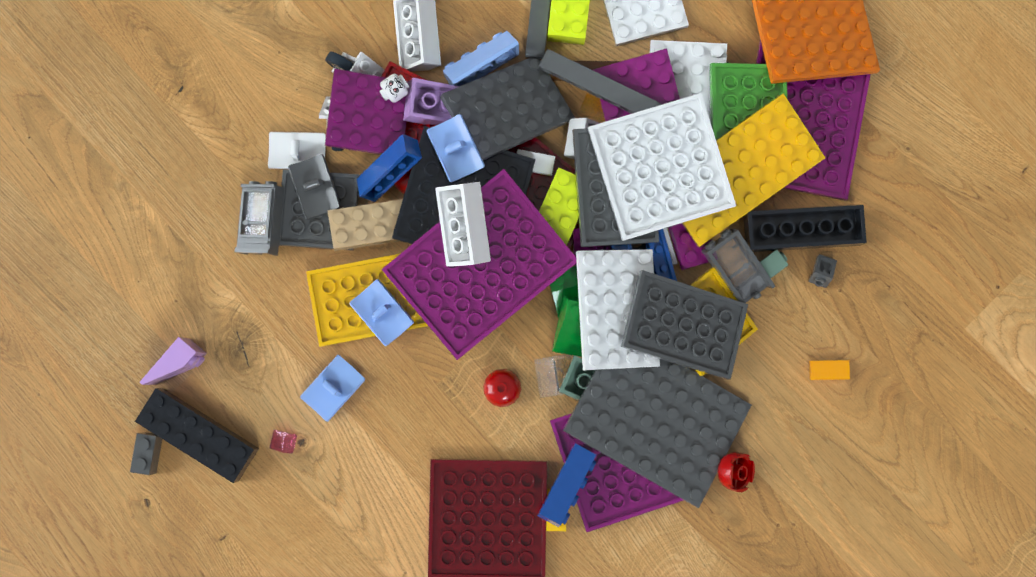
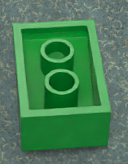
(564, 285)
(568, 331)

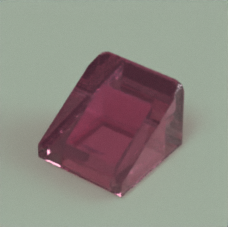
(283, 441)

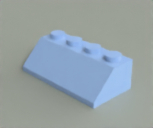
(482, 60)

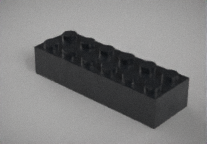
(805, 228)
(197, 435)

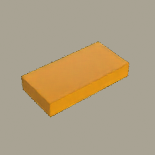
(829, 370)

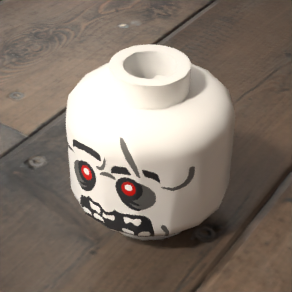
(394, 88)

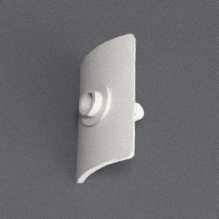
(294, 147)

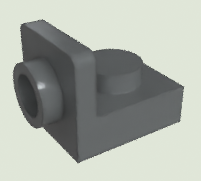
(823, 271)

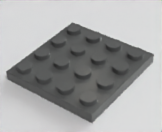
(315, 231)

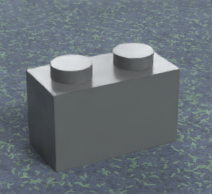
(146, 454)

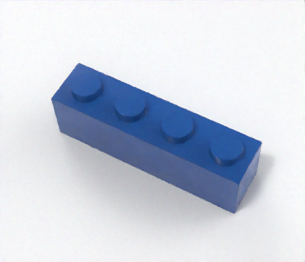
(388, 168)
(567, 485)

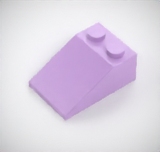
(424, 102)
(179, 358)

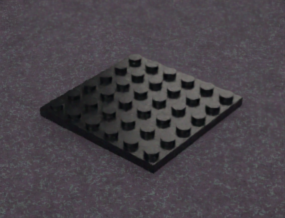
(420, 206)

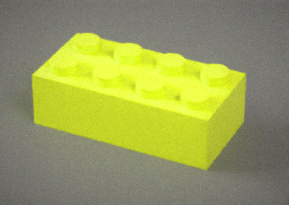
(568, 21)
(561, 204)

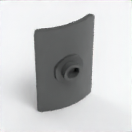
(314, 186)

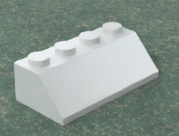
(417, 34)
(463, 224)

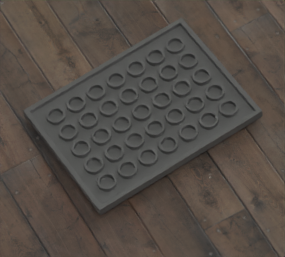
(660, 424)

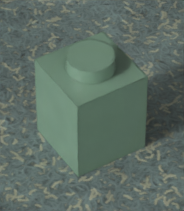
(774, 263)

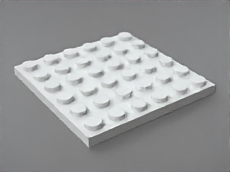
(661, 166)

